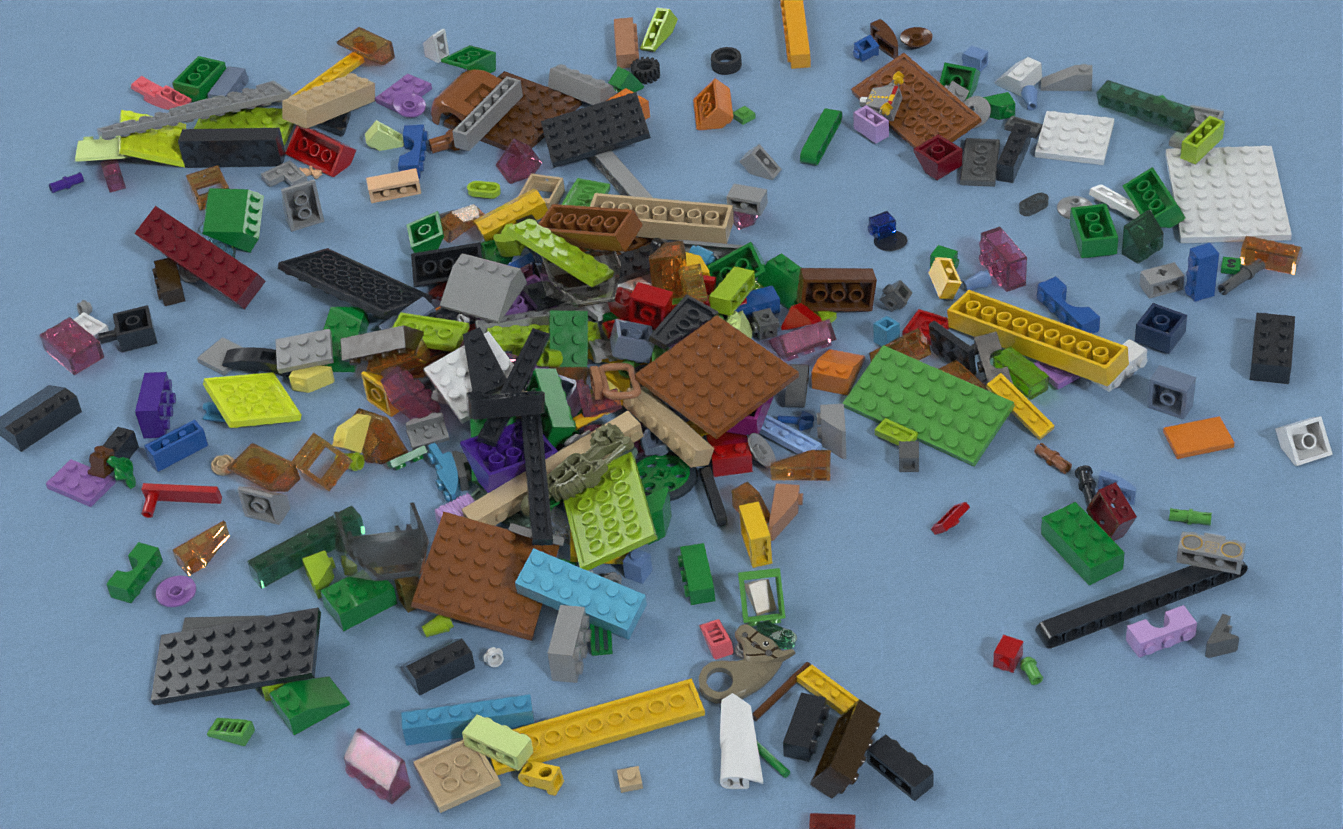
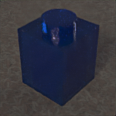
(882, 225)

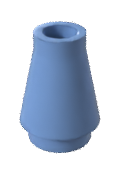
(1029, 95)
(978, 280)

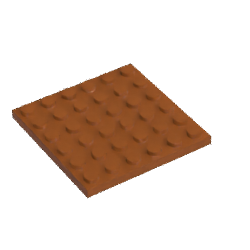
(716, 376)
(475, 574)

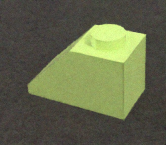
(383, 137)

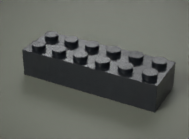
(232, 147)

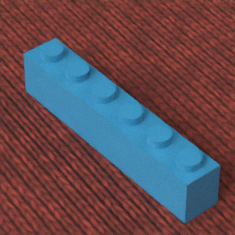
(450, 721)

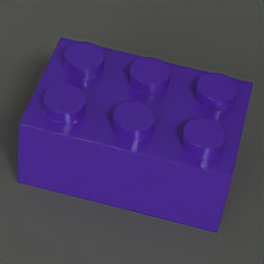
(155, 404)

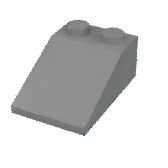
(302, 205)

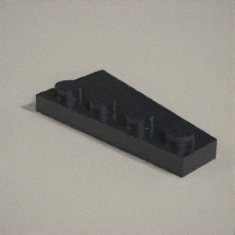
(482, 364)

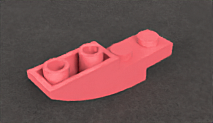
(159, 96)

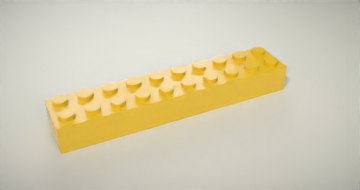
(1040, 337)

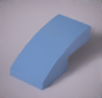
(1127, 488)

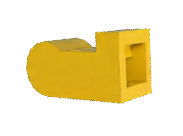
(542, 776)

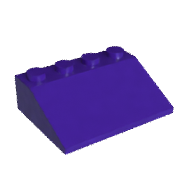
(501, 463)

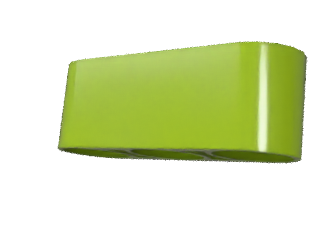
(549, 357)

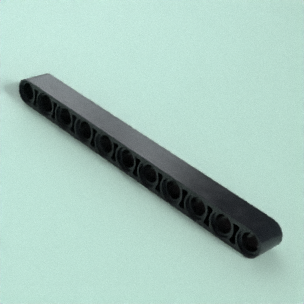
(1131, 603)

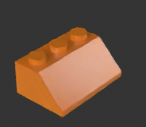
(713, 106)

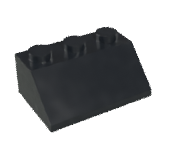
(439, 666)

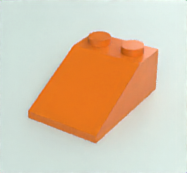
(836, 371)

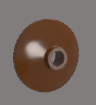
(916, 37)

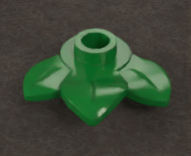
(123, 470)

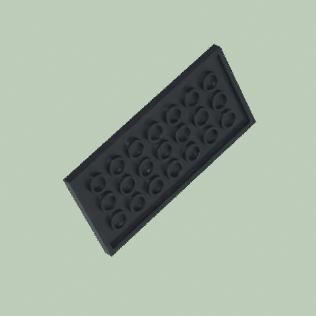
(353, 282)
(236, 656)

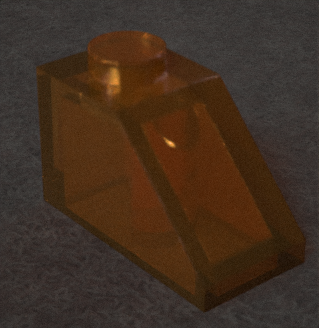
(748, 494)

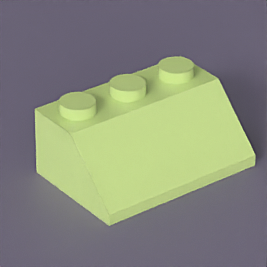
(98, 149)

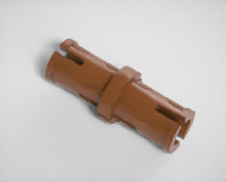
(1053, 458)

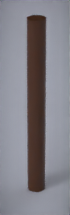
(782, 690)

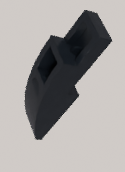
(252, 360)

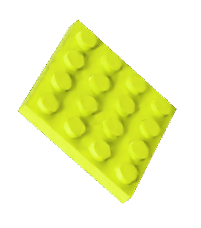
(152, 145)
(251, 399)

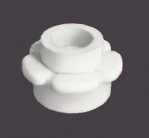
(496, 660)

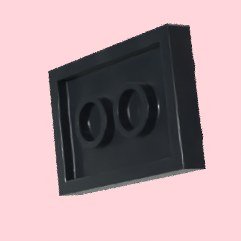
(951, 347)

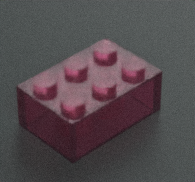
(1003, 259)
(71, 346)
(409, 394)

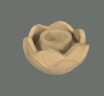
(220, 464)

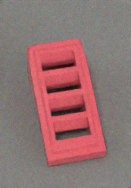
(718, 640)

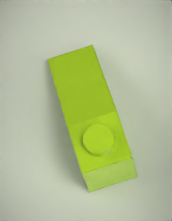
(659, 29)

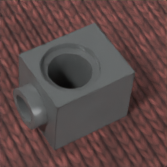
(908, 456)

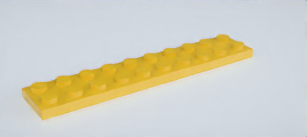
(610, 722)

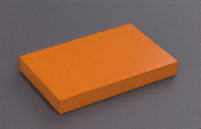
(1198, 437)

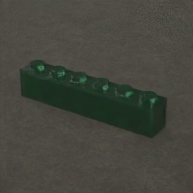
(1146, 106)
(288, 555)

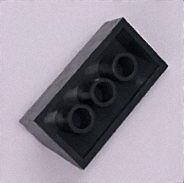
(436, 265)

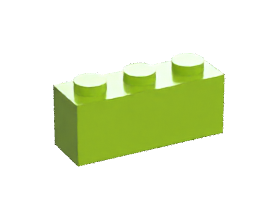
(1202, 139)
(732, 290)

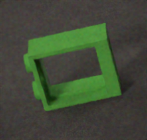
(758, 574)

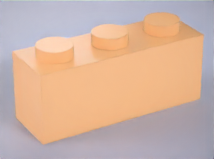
(393, 185)

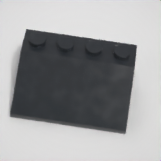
(38, 416)

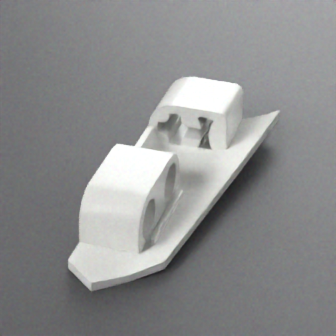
(738, 745)

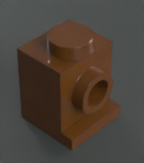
(99, 463)

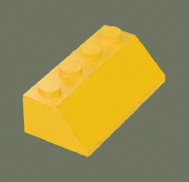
(520, 207)

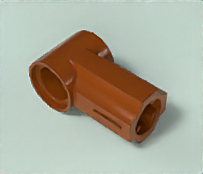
(442, 142)

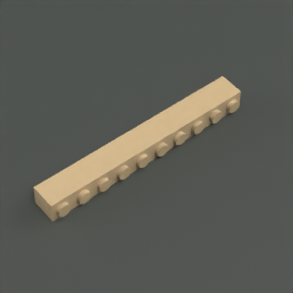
(507, 498)

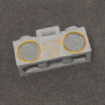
(1211, 552)

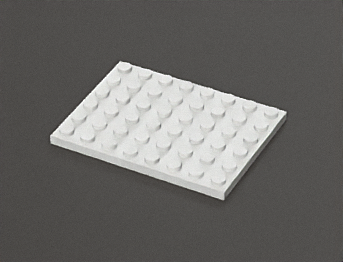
(1229, 195)

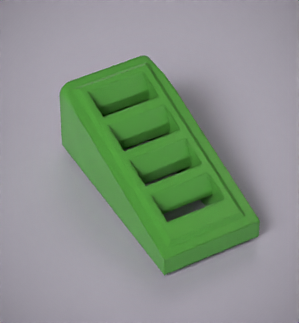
(240, 738)

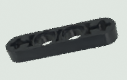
(713, 496)

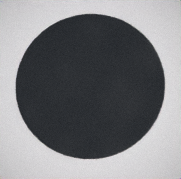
(892, 242)

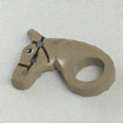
(749, 675)

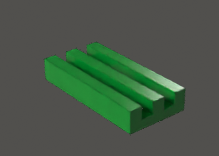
(601, 642)

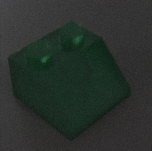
(1142, 237)

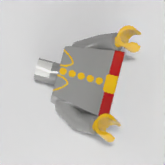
(885, 99)

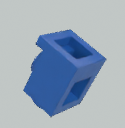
(865, 48)

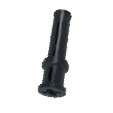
(1086, 482)

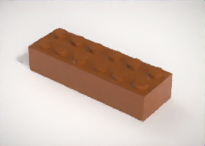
(593, 226)

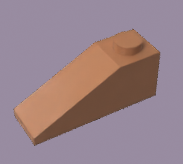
(784, 507)

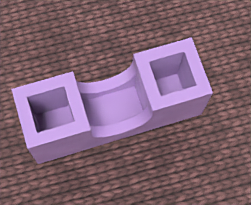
(1146, 639)

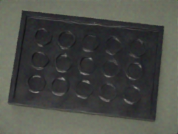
(595, 129)

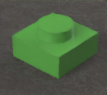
(744, 115)

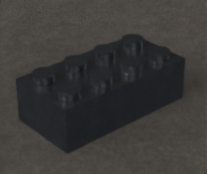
(1272, 348)

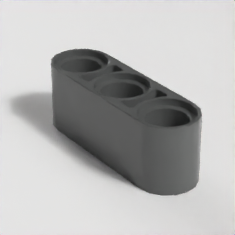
(797, 390)

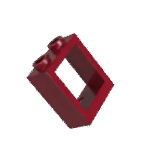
(1116, 519)

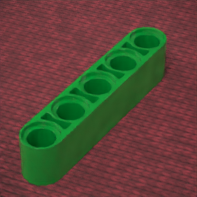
(821, 136)

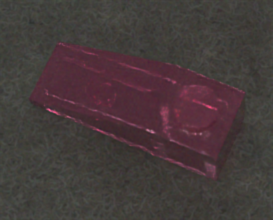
(113, 175)

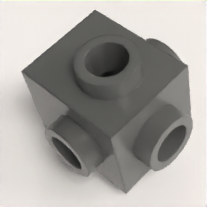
(895, 295)
(764, 324)

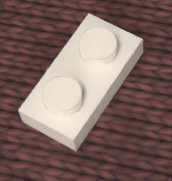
(91, 324)

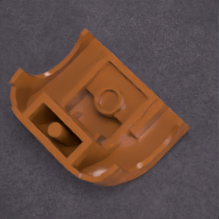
(464, 94)

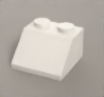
(1020, 75)
(1304, 440)

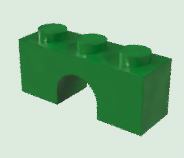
(144, 562)

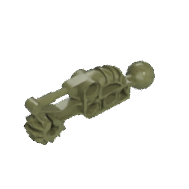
(585, 469)

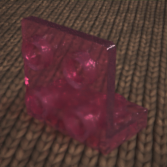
(594, 407)

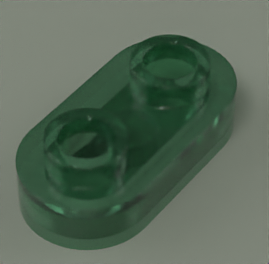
(781, 636)

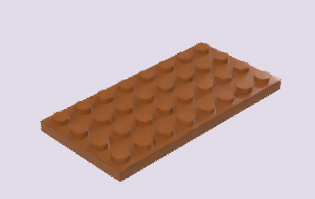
(925, 105)

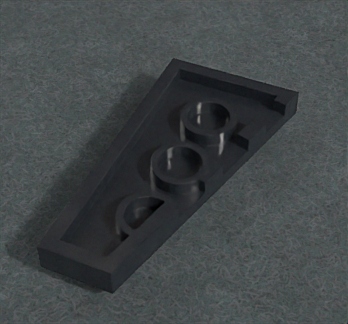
(681, 322)

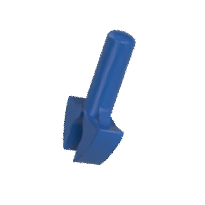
(804, 421)

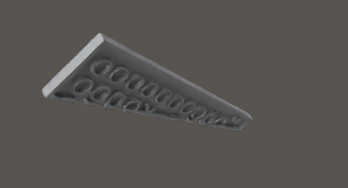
(202, 109)

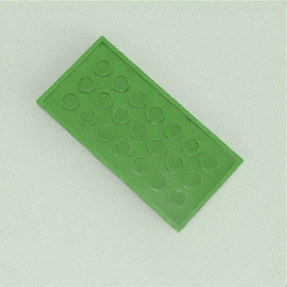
(935, 404)

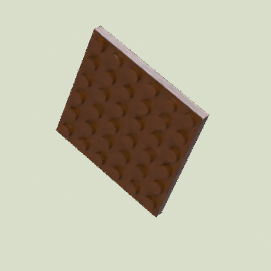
(525, 117)

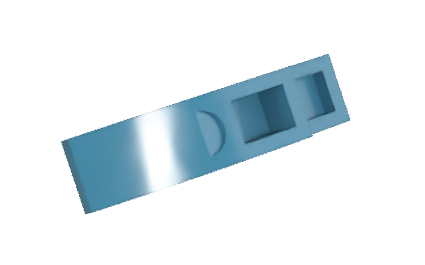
(446, 472)

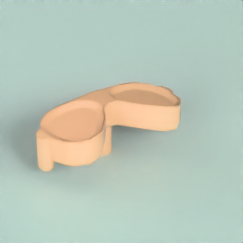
(316, 173)

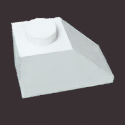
(436, 46)

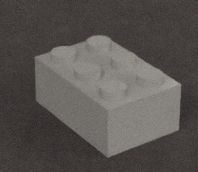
(569, 644)

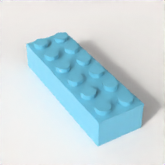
(561, 583)

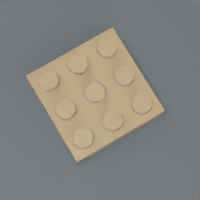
(456, 775)

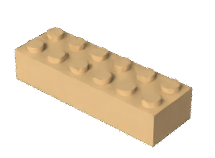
(328, 100)

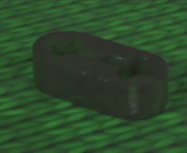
(1033, 204)

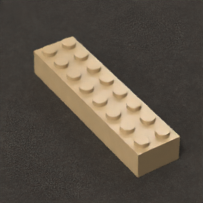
(674, 218)

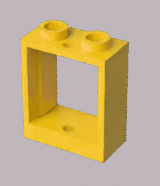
(755, 534)

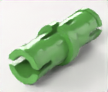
(1190, 516)

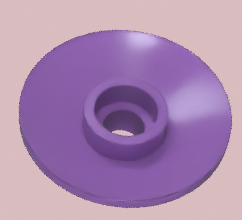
(409, 104)
(175, 591)

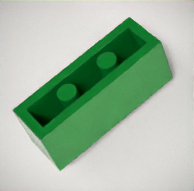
(696, 574)

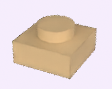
(629, 779)

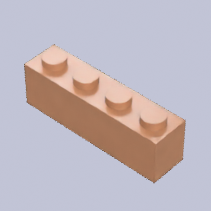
(626, 41)

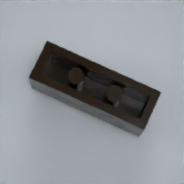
(168, 282)

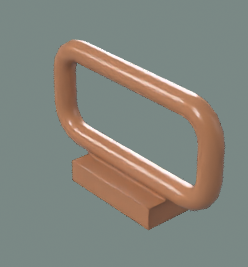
(600, 384)

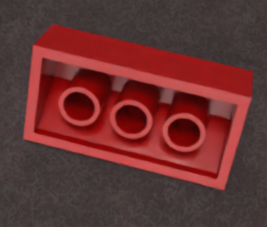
(320, 151)

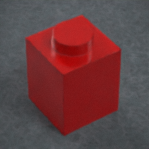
(1008, 653)

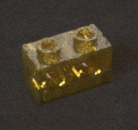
(693, 282)

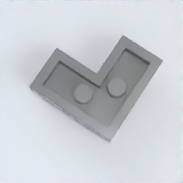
(287, 171)

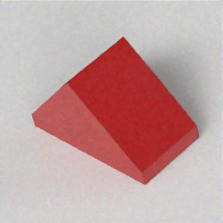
(799, 316)

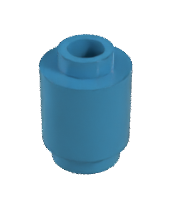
(707, 255)

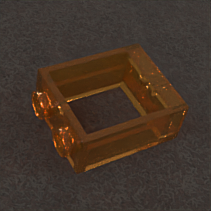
(197, 181)
(315, 446)

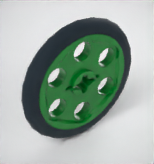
(663, 476)

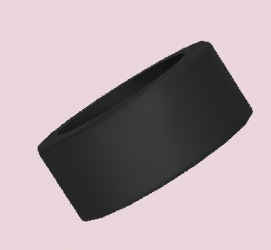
(726, 53)

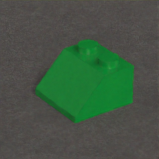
(962, 75)
(426, 233)
(660, 511)

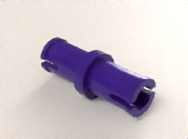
(66, 182)

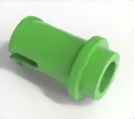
(1028, 665)

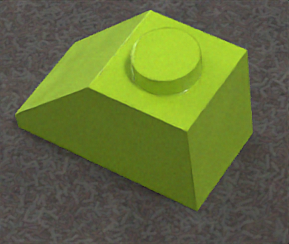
(319, 571)

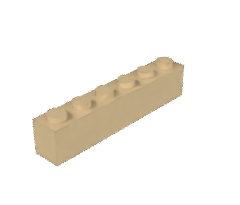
(669, 428)

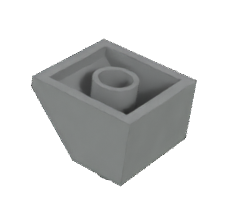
(832, 428)
(263, 504)

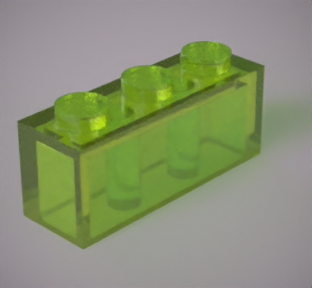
(1024, 374)

